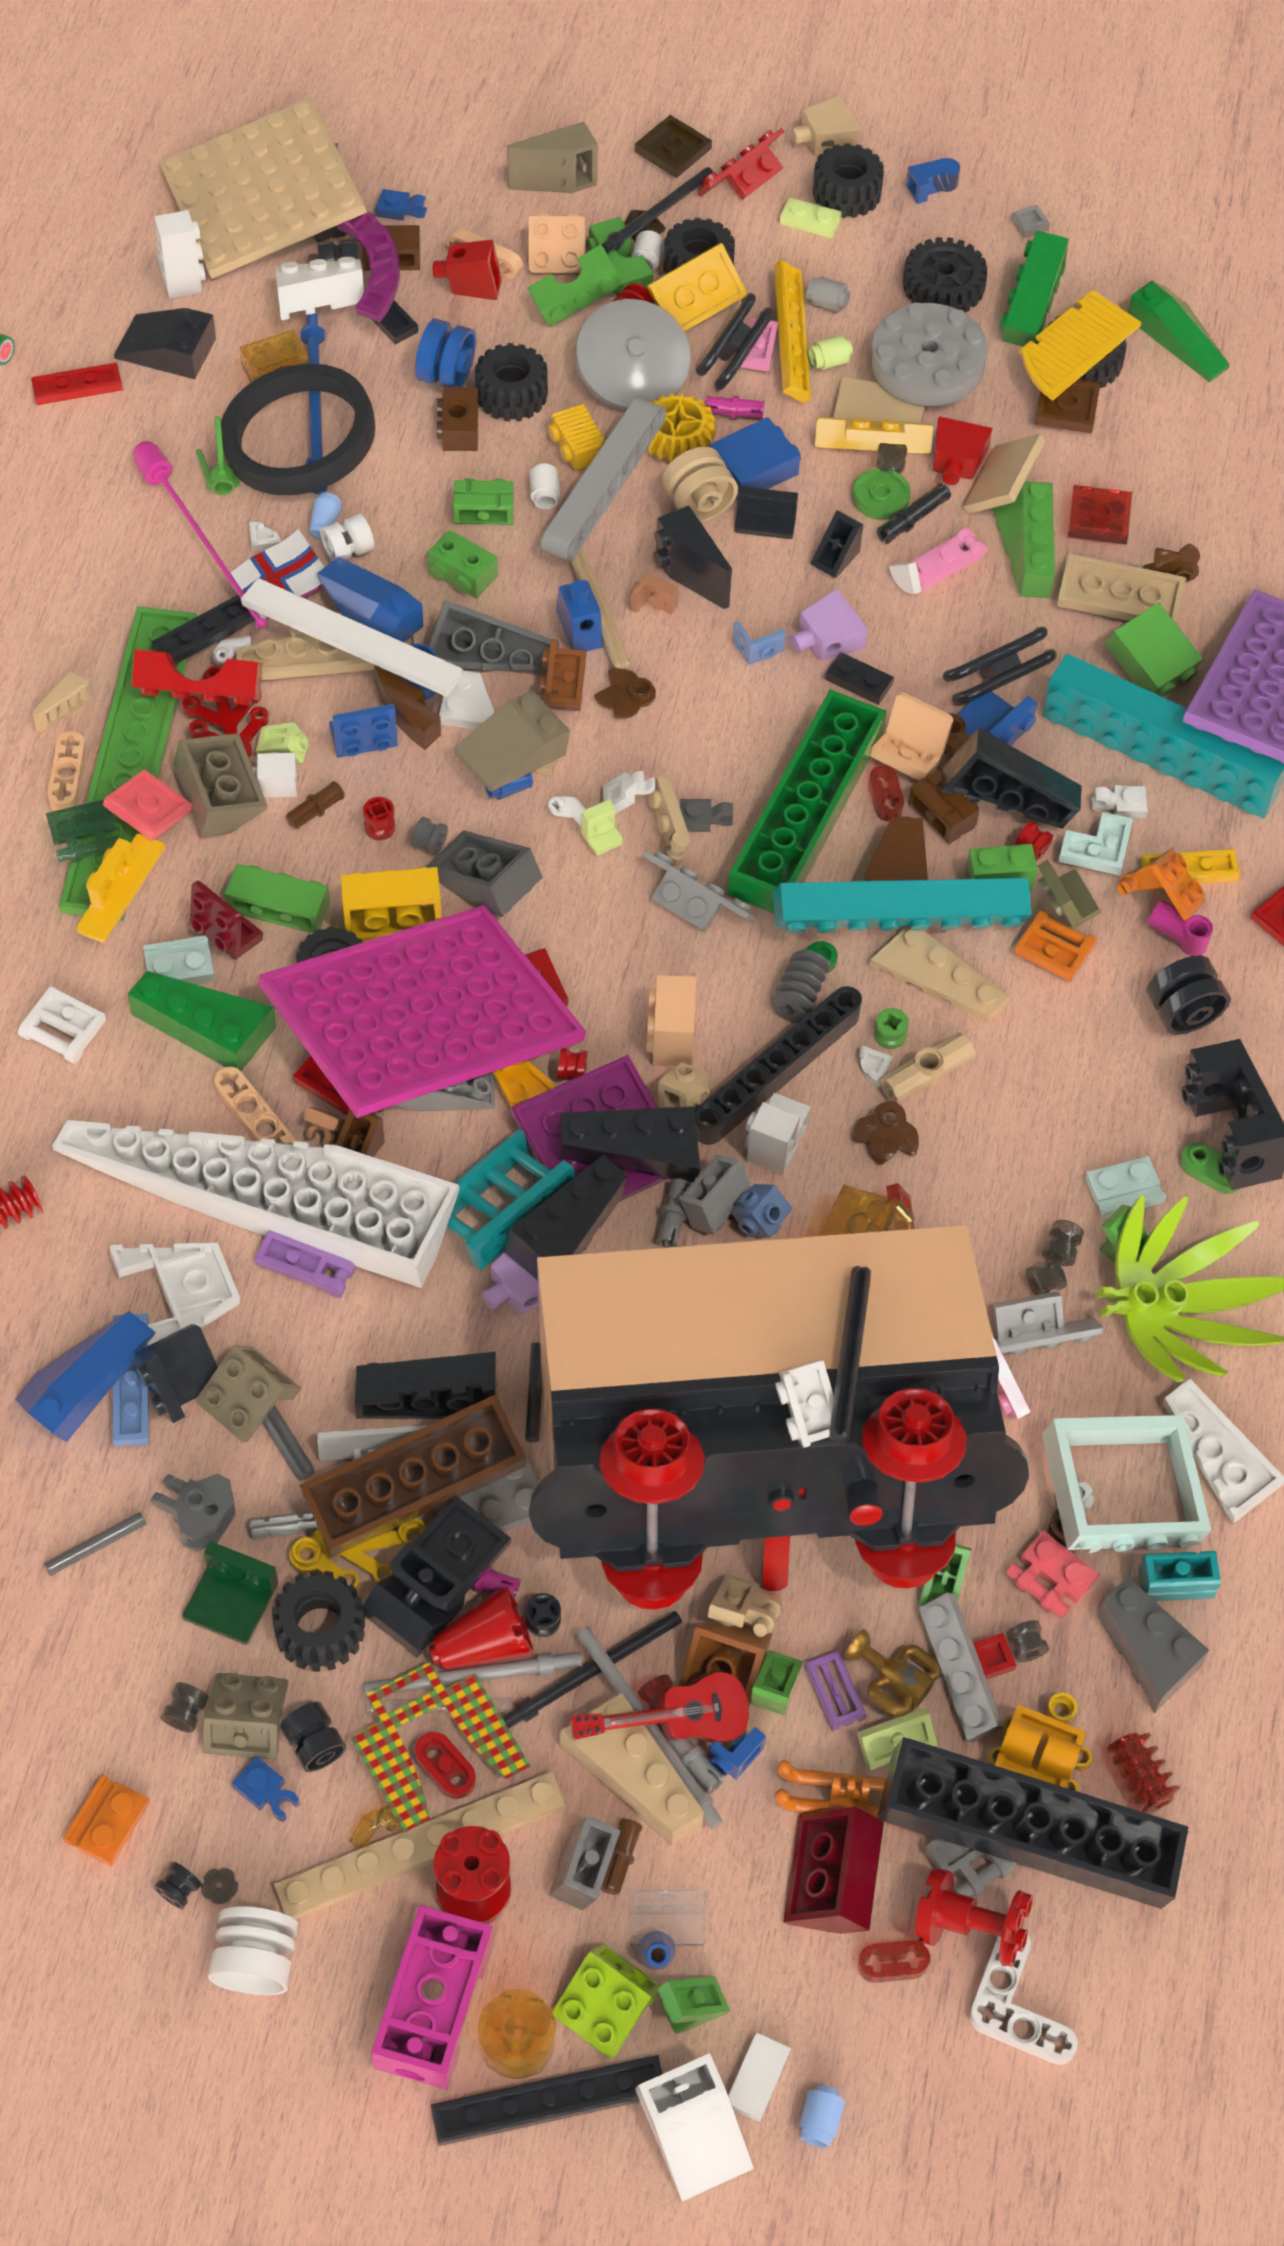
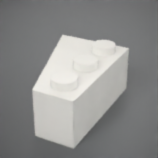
(179, 254)
(318, 285)

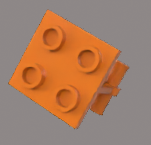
(1172, 875)

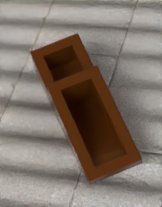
(412, 715)

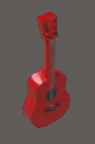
(705, 1710)

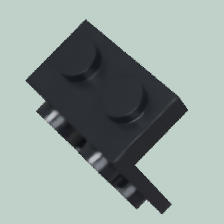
(176, 1370)

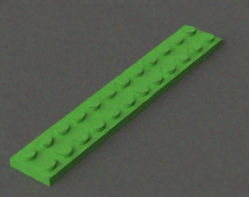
(132, 742)

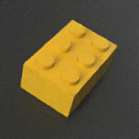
(389, 901)

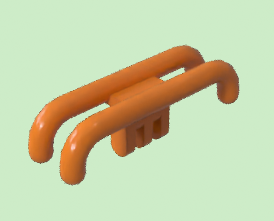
(845, 1790)

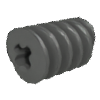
(800, 985)

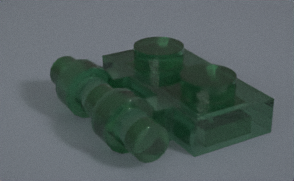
(79, 823)

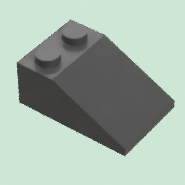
(487, 871)

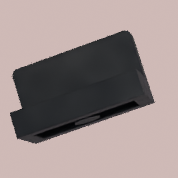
(766, 512)

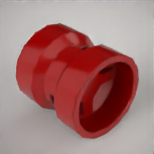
(379, 818)

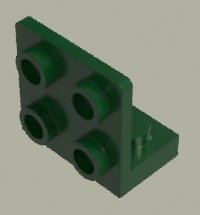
(231, 1593)

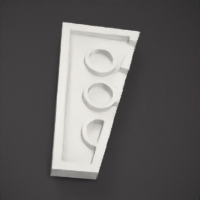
(1224, 1454)

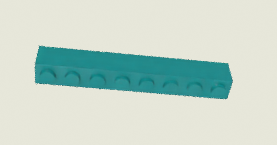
(901, 904)

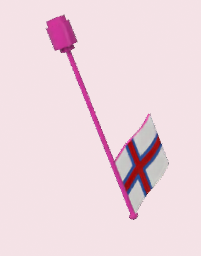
(286, 565)

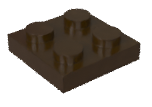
(673, 146)

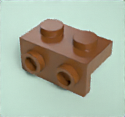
(564, 677)

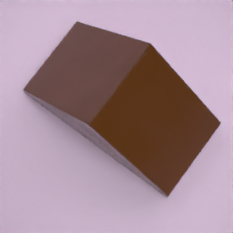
(362, 1134)

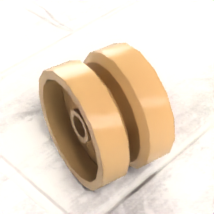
(700, 481)

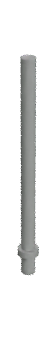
(621, 1686)

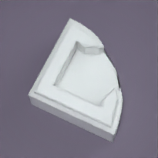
(262, 536)
(906, 576)
(874, 1064)

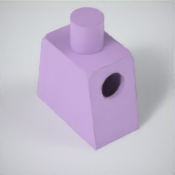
(830, 628)
(512, 1285)

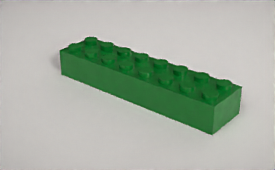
(807, 799)

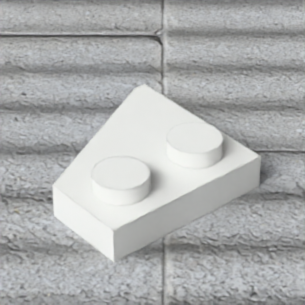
(467, 703)

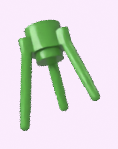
(221, 478)

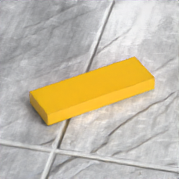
(1206, 865)

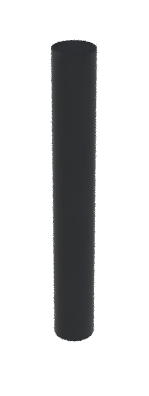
(534, 1395)

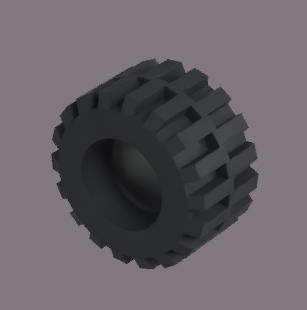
(848, 179)
(694, 238)
(511, 382)
(312, 1594)

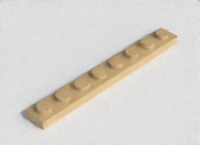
(416, 1847)

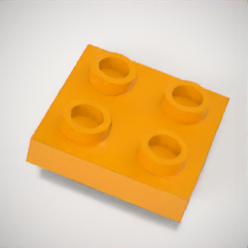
(1040, 1747)

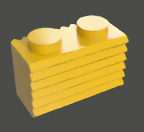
(576, 435)

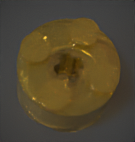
(498, 2023)

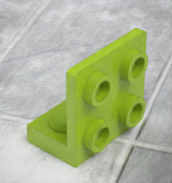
(605, 1999)

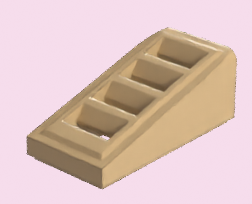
(62, 700)

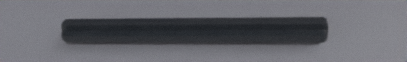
(850, 1355)

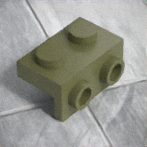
(1070, 894)

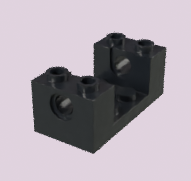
(1226, 1079)

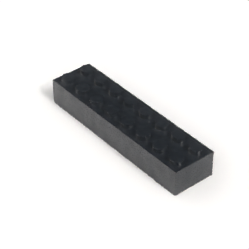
(1033, 1823)

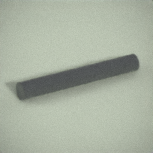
(95, 1544)

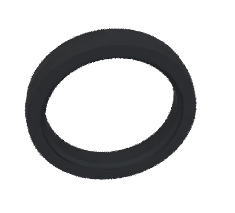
(309, 476)

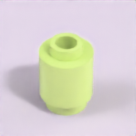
(830, 352)

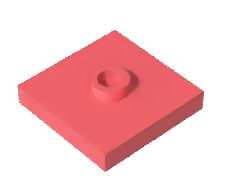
(147, 805)

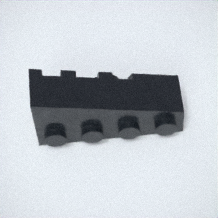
(1012, 780)
(634, 1139)
(424, 1386)

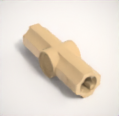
(913, 1076)

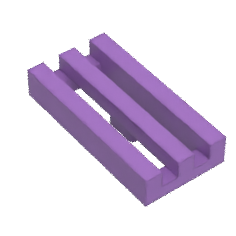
(846, 1718)

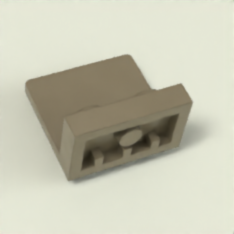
(245, 1391)
(244, 1716)

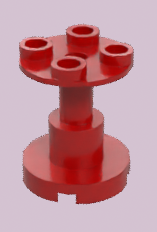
(472, 1874)
(960, 1914)

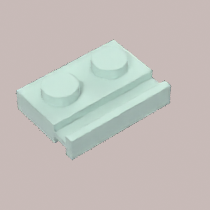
(181, 959)
(1124, 1184)

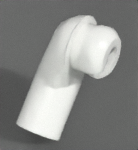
(227, 649)
(566, 807)

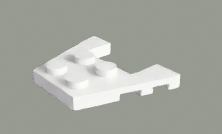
(192, 1280)

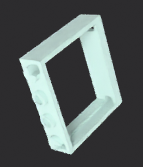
(1167, 1429)

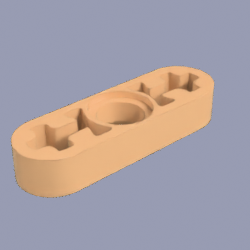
(508, 260)
(62, 761)

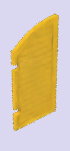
(1076, 343)

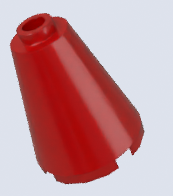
(483, 1635)

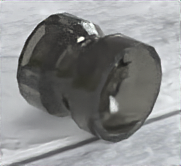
(1063, 1242)
(185, 1706)

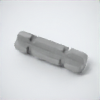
(282, 1525)

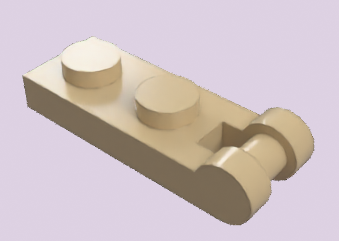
(669, 819)

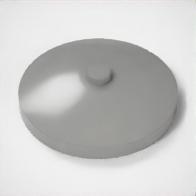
(631, 353)

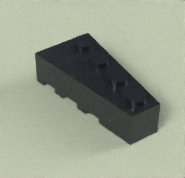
(568, 1217)

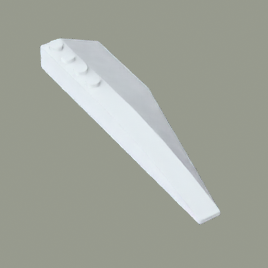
(320, 1196)

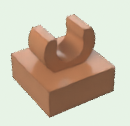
(323, 1120)

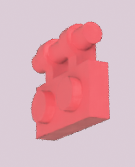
(1059, 1568)

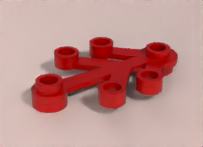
(226, 718)

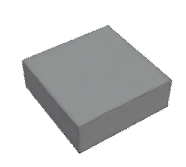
(1030, 220)

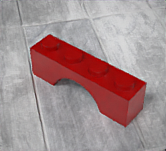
(158, 672)

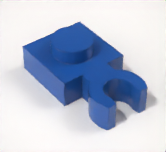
(262, 1785)

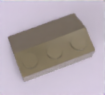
(218, 783)

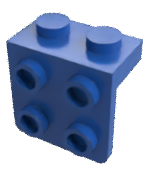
(999, 717)

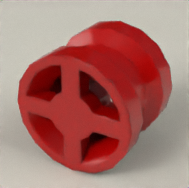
(1032, 835)
(571, 1064)

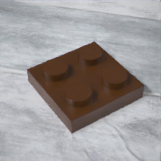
(1071, 409)

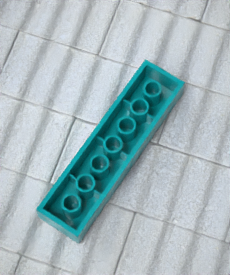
(1153, 733)

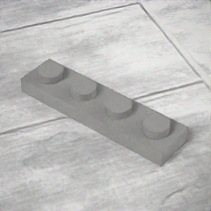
(961, 1667)

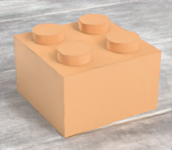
(671, 1020)

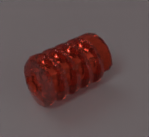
(1143, 1772)

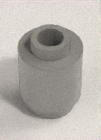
(828, 294)

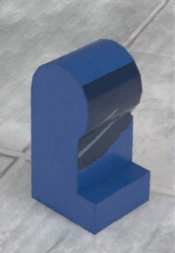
(932, 177)

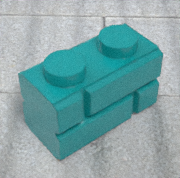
(1180, 1575)

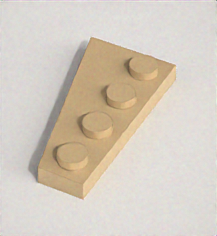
(930, 965)

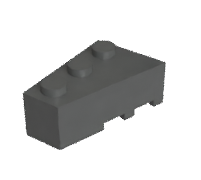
(1151, 1641)

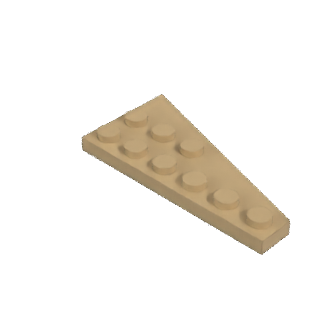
(305, 656)

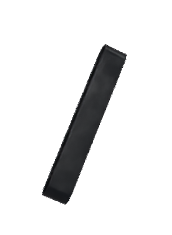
(773, 1077)

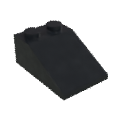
(169, 341)
(692, 556)

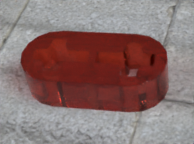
(892, 792)
(892, 1952)

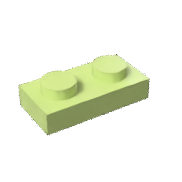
(810, 217)
(879, 1741)

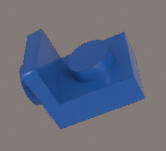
(743, 1753)

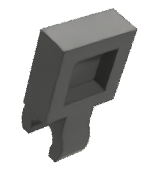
(700, 815)

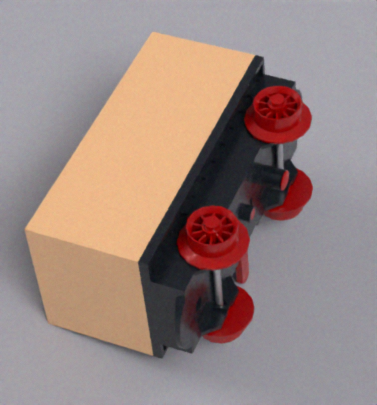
(675, 1424)

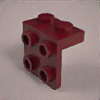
(221, 922)

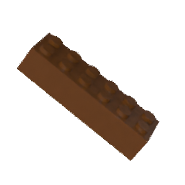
(413, 1475)

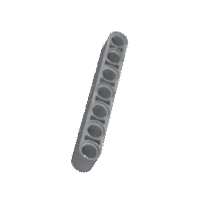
(603, 479)

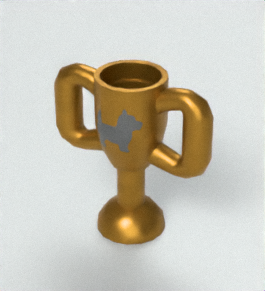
(898, 1675)

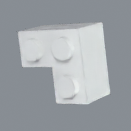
(776, 1133)

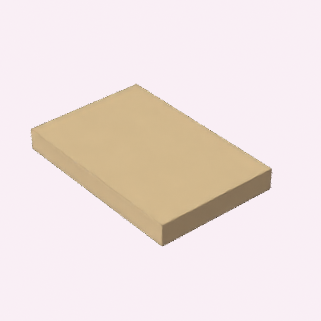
(873, 402)
(1004, 473)

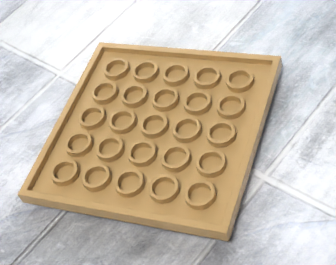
(263, 187)

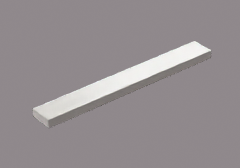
(352, 637)

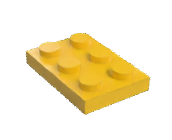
(698, 287)

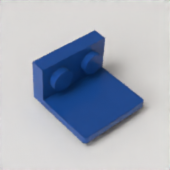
(364, 730)

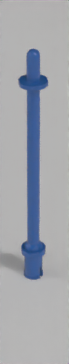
(313, 336)

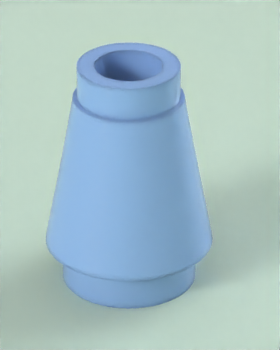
(325, 512)

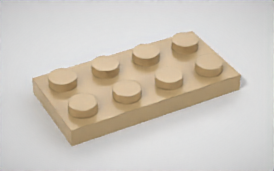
(1117, 589)

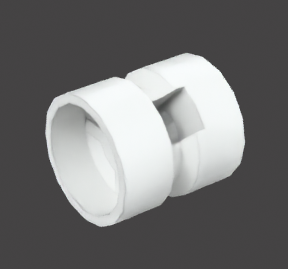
(356, 533)

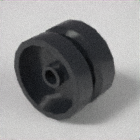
(1188, 994)

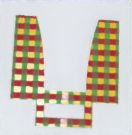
(389, 1760)

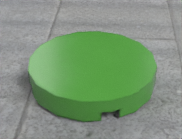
(880, 493)

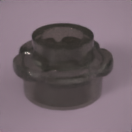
(223, 1894)

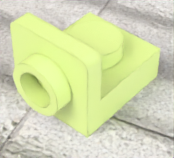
(283, 739)
(599, 827)

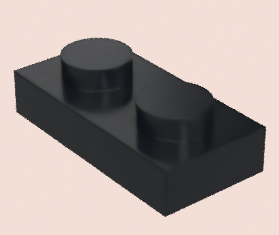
(859, 678)

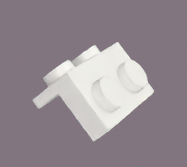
(809, 1401)

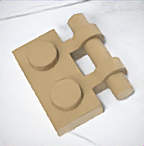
(742, 1602)

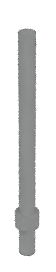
(543, 1664)

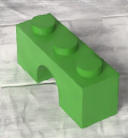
(629, 269)
(561, 300)

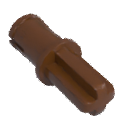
(315, 805)
(621, 1856)

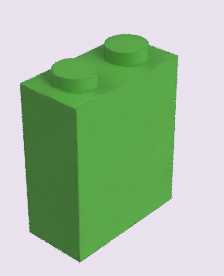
(1154, 651)

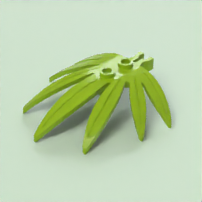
(1157, 1299)

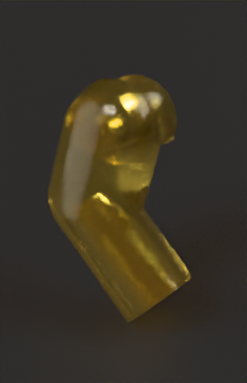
(371, 1822)

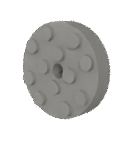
(929, 354)

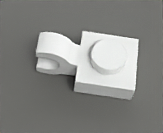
(624, 788)
(1124, 800)

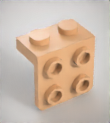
(556, 243)
(913, 737)

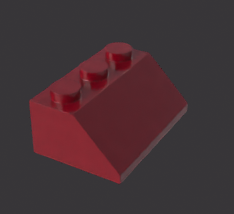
(834, 1871)

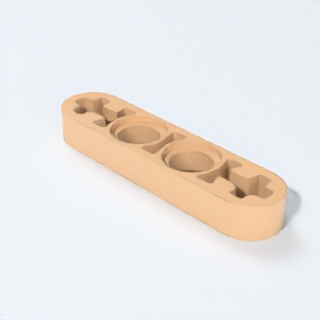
(246, 1092)

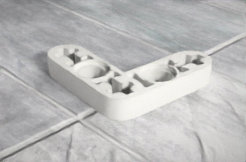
(1001, 2000)

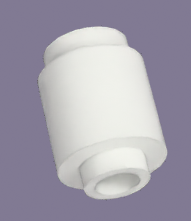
(650, 246)
(544, 485)

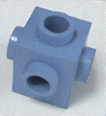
(761, 1210)

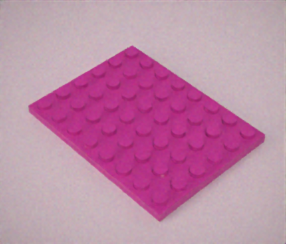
(420, 1009)

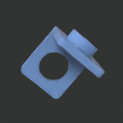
(760, 648)

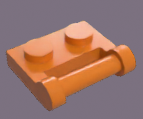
(1052, 951)

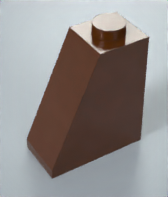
(900, 852)

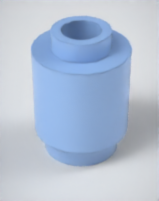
(821, 2116)

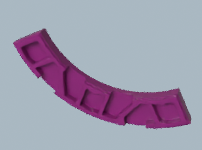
(383, 263)

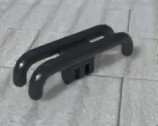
(734, 338)
(1002, 664)

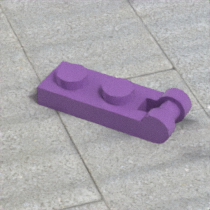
(304, 1263)

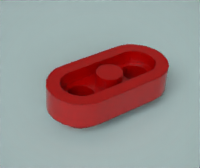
(446, 1766)

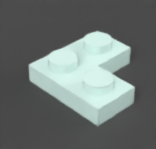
(1099, 852)

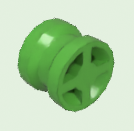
(885, 1034)

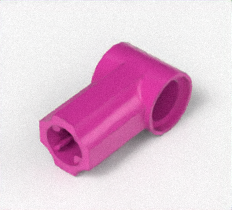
(1169, 921)

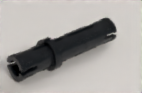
(906, 518)

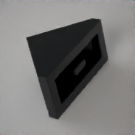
(839, 544)

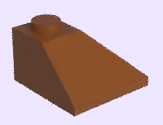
(726, 1650)

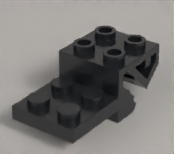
(434, 1576)

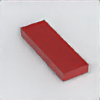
(76, 383)

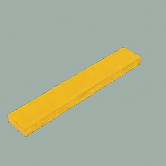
(792, 331)

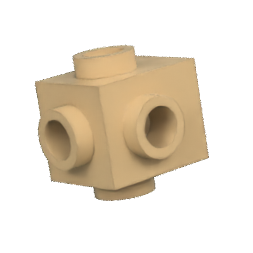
(683, 1087)

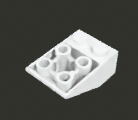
(695, 2126)

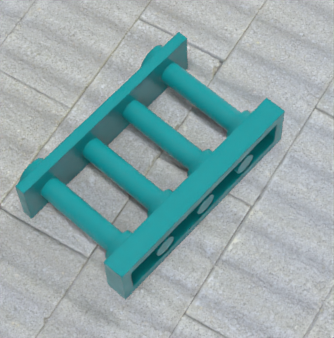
(491, 1240)

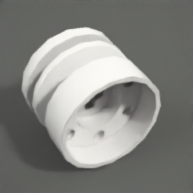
(253, 1951)

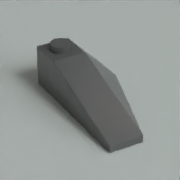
(484, 642)

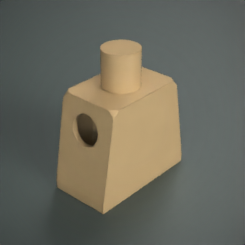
(826, 126)

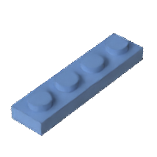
(131, 1405)

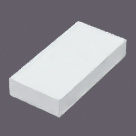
(758, 2077)

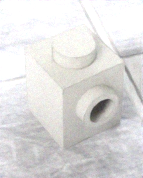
(277, 774)

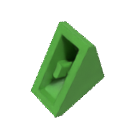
(949, 1578)

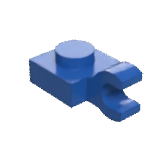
(398, 204)

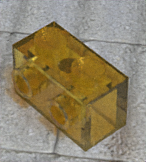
(272, 354)

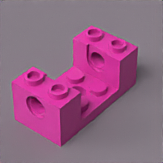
(420, 2034)

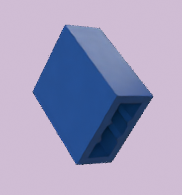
(759, 455)

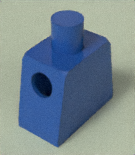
(577, 605)

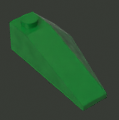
(1177, 329)

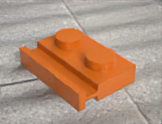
(106, 1820)

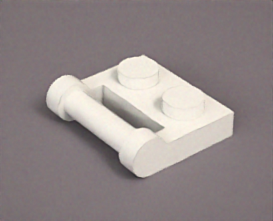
(67, 1016)

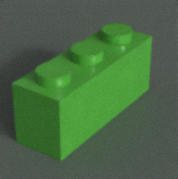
(277, 898)

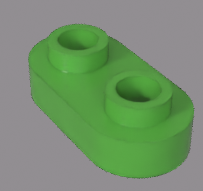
(1204, 1169)

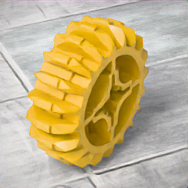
(685, 426)

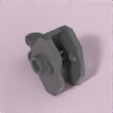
(201, 1509)

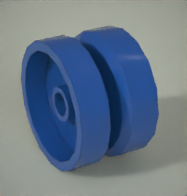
(445, 354)

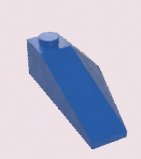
(372, 599)
(78, 1380)

